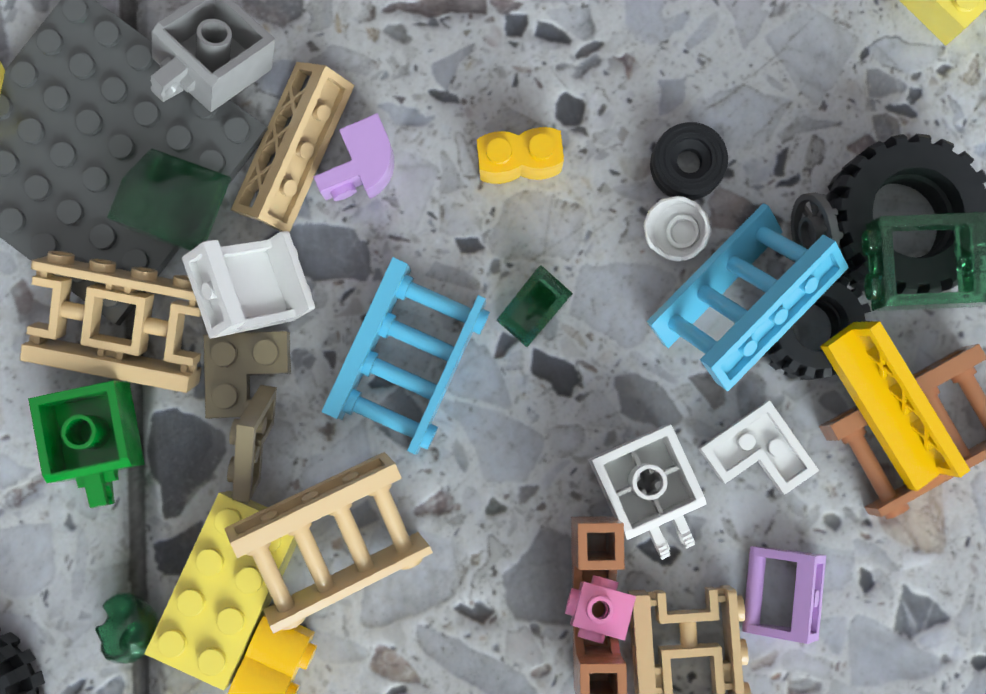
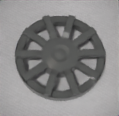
(820, 222)

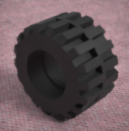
(842, 310)

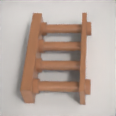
(850, 428)

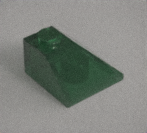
(169, 199)

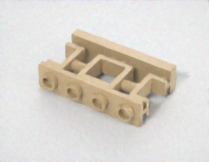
(107, 354)
(657, 678)

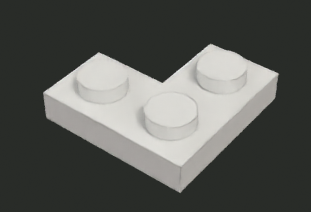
(760, 438)

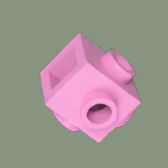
(616, 615)

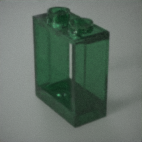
(970, 261)

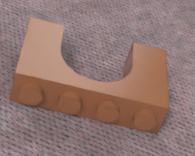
(597, 551)

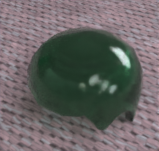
(127, 628)

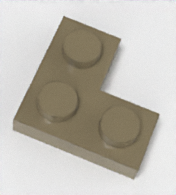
(232, 360)
(248, 437)

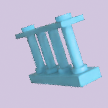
(769, 317)
(381, 323)

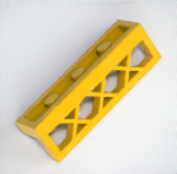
(893, 404)

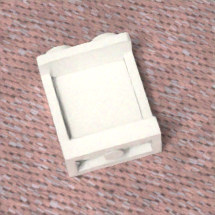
(248, 284)

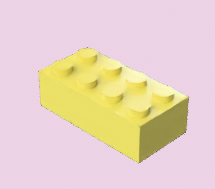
(216, 600)

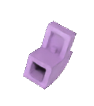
(370, 163)

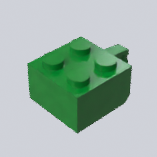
(87, 437)

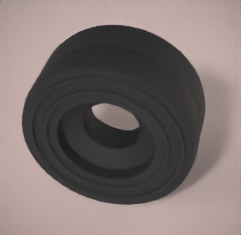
(697, 139)

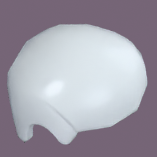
(677, 228)

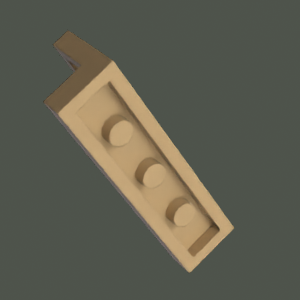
(297, 146)

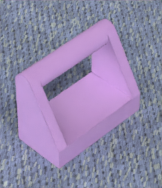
(807, 595)

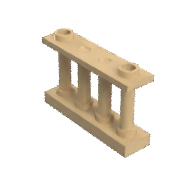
(295, 517)

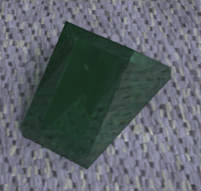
(534, 306)

